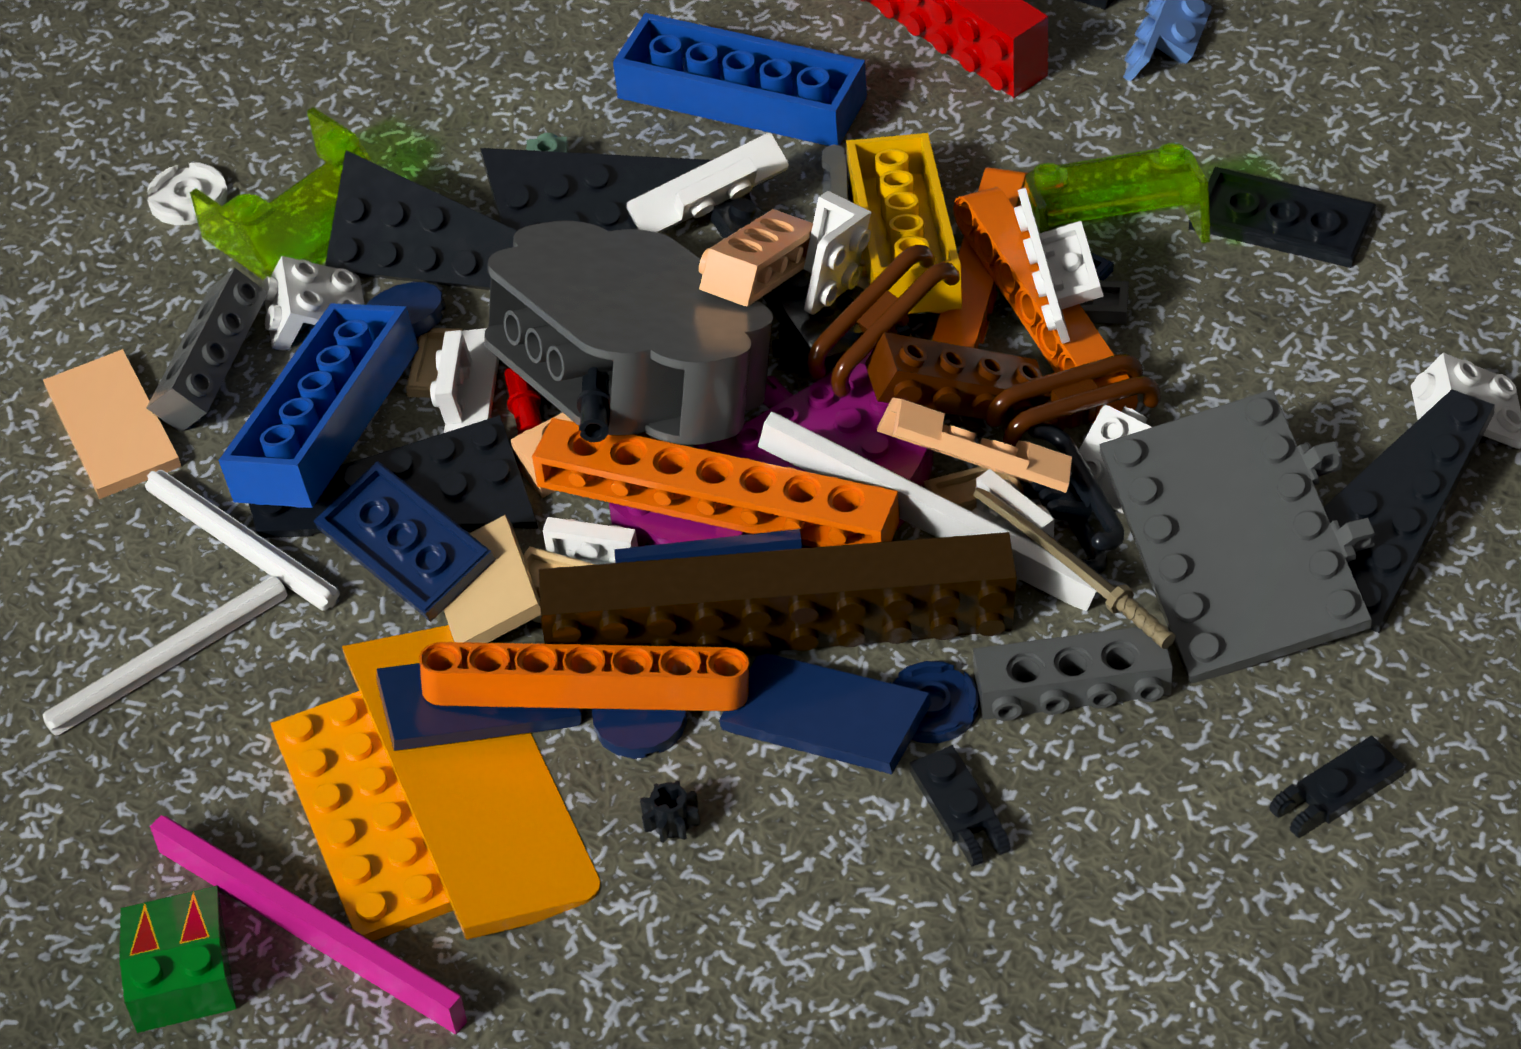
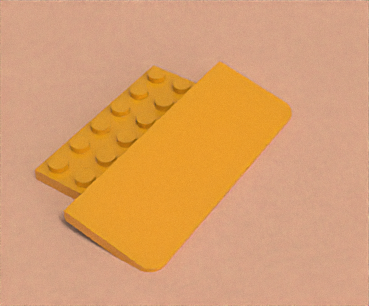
(430, 825)

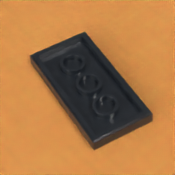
(1287, 217)

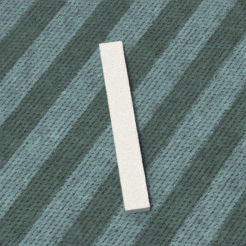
(920, 505)

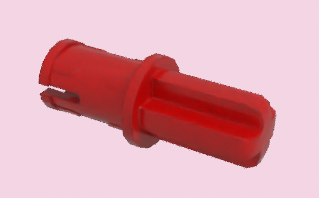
(522, 402)

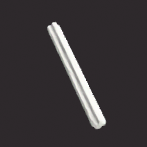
(242, 540)
(164, 656)

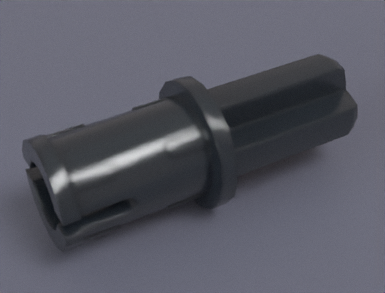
(594, 405)

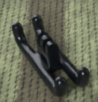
(1080, 500)

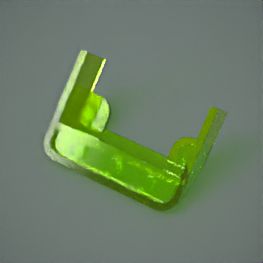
(1120, 187)
(291, 224)

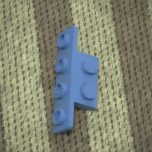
(1170, 27)

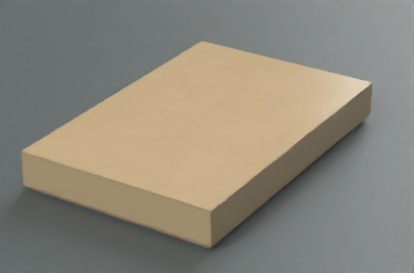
(500, 596)

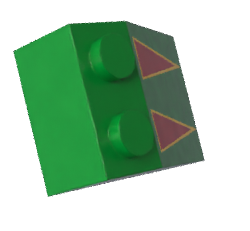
(175, 959)

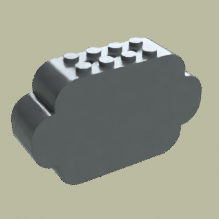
(633, 308)

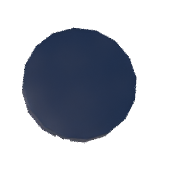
(422, 302)
(952, 699)
(638, 732)

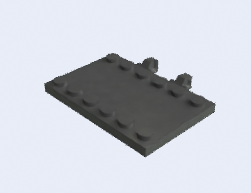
(1238, 535)

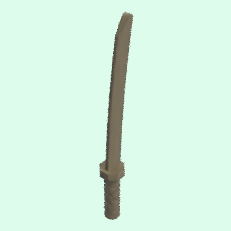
(1118, 599)

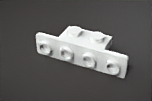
(708, 185)
(1064, 262)
(464, 379)

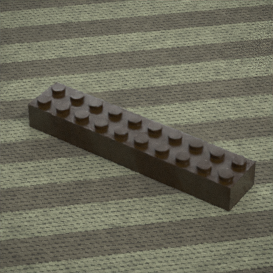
(788, 596)

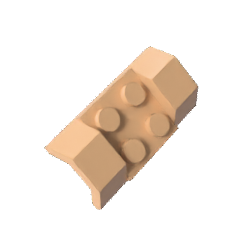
(1024, 461)

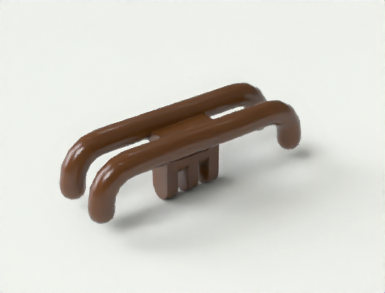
(876, 313)
(1072, 395)

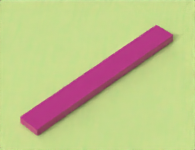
(310, 924)

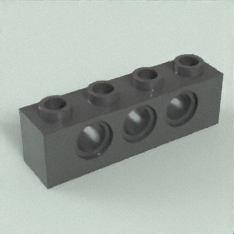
(207, 350)
(1070, 673)

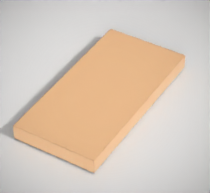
(110, 423)

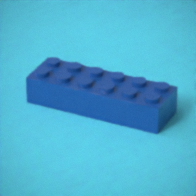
(741, 79)
(319, 405)

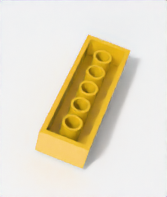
(907, 206)

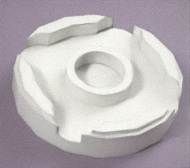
(171, 189)

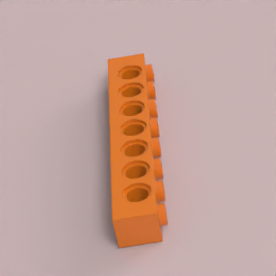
(714, 487)

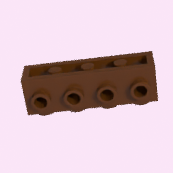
(948, 375)

